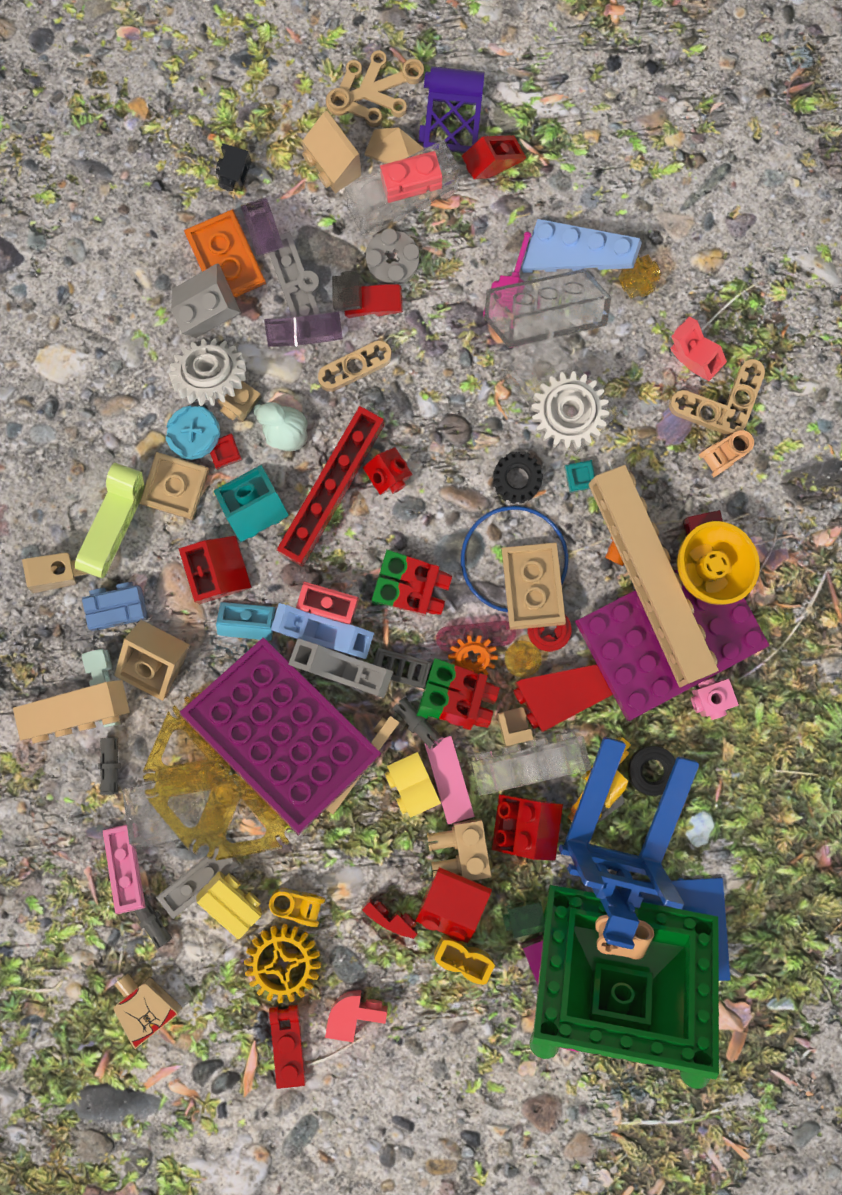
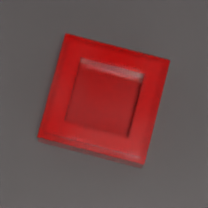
(225, 452)

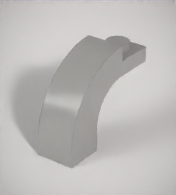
(340, 668)

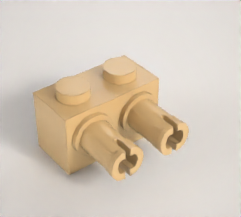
(470, 842)

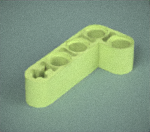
(112, 520)

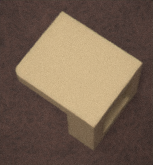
(514, 726)

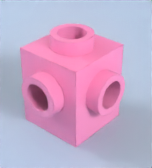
(723, 698)

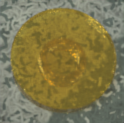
(522, 659)

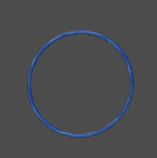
(488, 515)

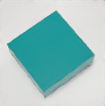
(579, 475)

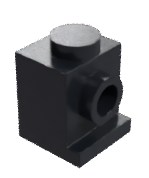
(233, 168)

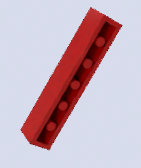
(331, 486)

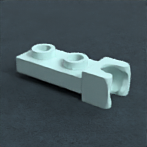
(97, 664)

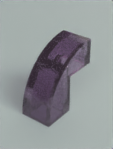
(262, 226)
(303, 329)

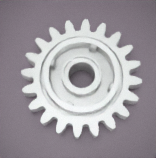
(207, 372)
(572, 393)

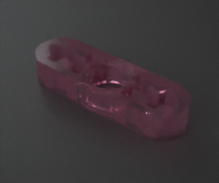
(497, 642)

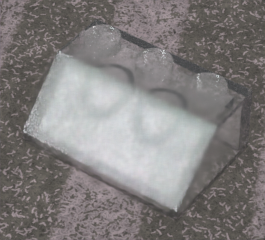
(146, 825)

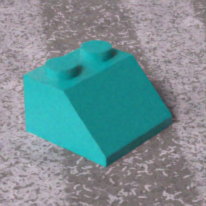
(251, 503)

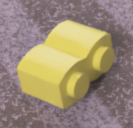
(412, 784)

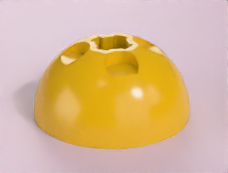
(728, 556)

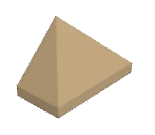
(391, 145)

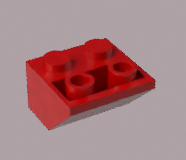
(215, 568)
(527, 827)

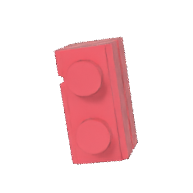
(411, 176)
(327, 603)

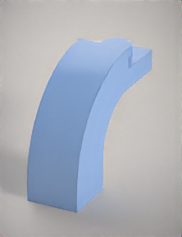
(322, 631)

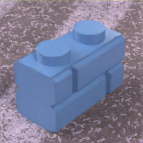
(114, 607)

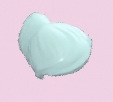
(282, 426)

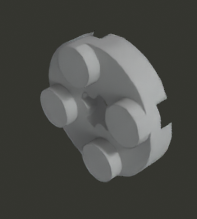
(396, 272)

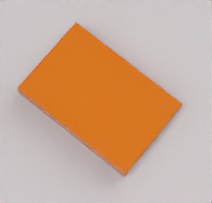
(224, 243)

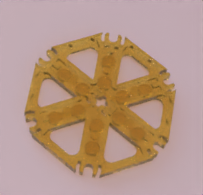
(221, 803)

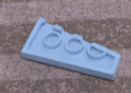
(576, 248)

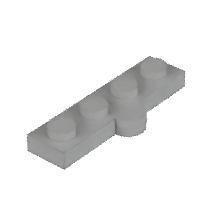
(295, 282)

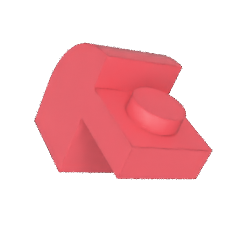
(696, 351)
(347, 1010)

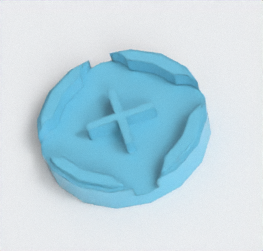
(192, 432)

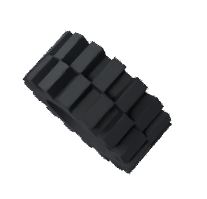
(517, 461)

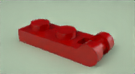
(287, 1047)

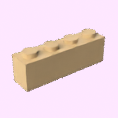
(71, 710)

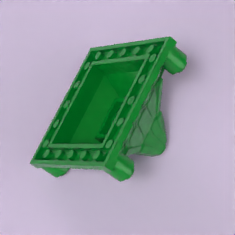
(628, 1008)

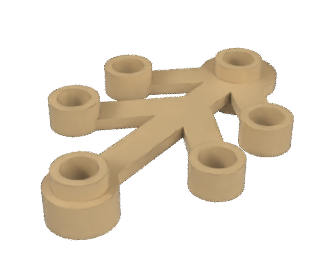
(371, 89)

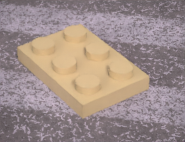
(533, 586)

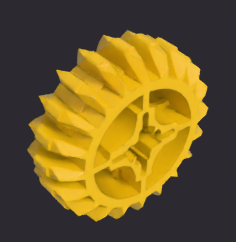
(295, 958)

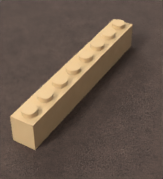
(653, 576)

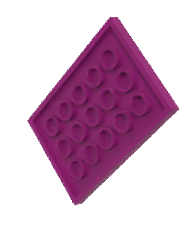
(634, 661)
(280, 735)

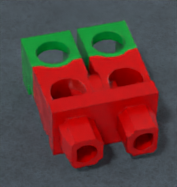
(416, 591)
(456, 696)

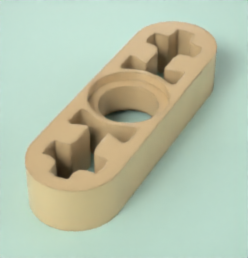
(352, 377)

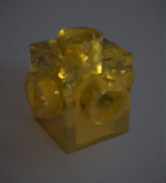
(638, 284)

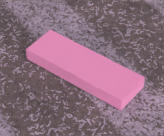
(450, 781)
(123, 870)

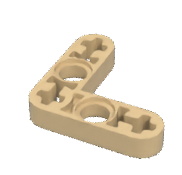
(723, 412)

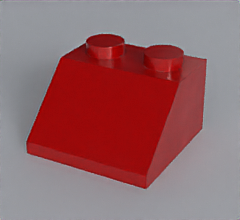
(453, 905)

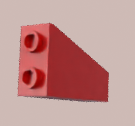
(561, 695)

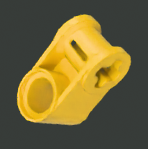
(298, 906)

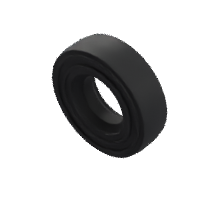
(636, 764)

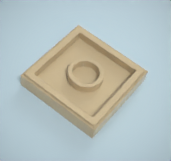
(174, 486)

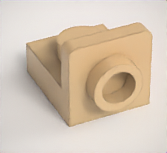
(241, 403)

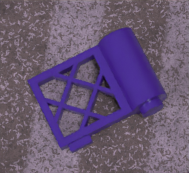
(457, 87)

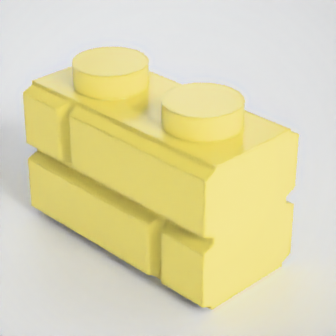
(229, 904)

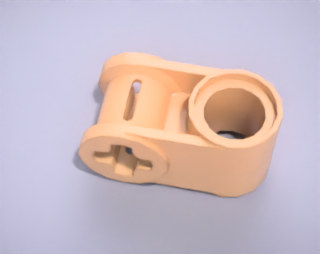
(724, 455)
(641, 939)

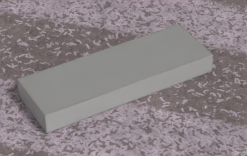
(185, 889)

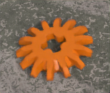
(483, 659)

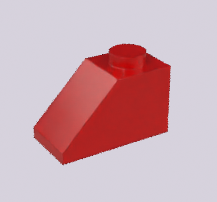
(492, 156)

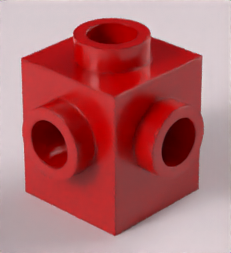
(388, 471)

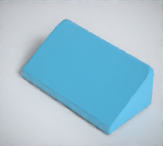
(245, 621)

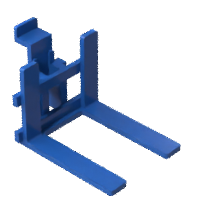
(591, 862)

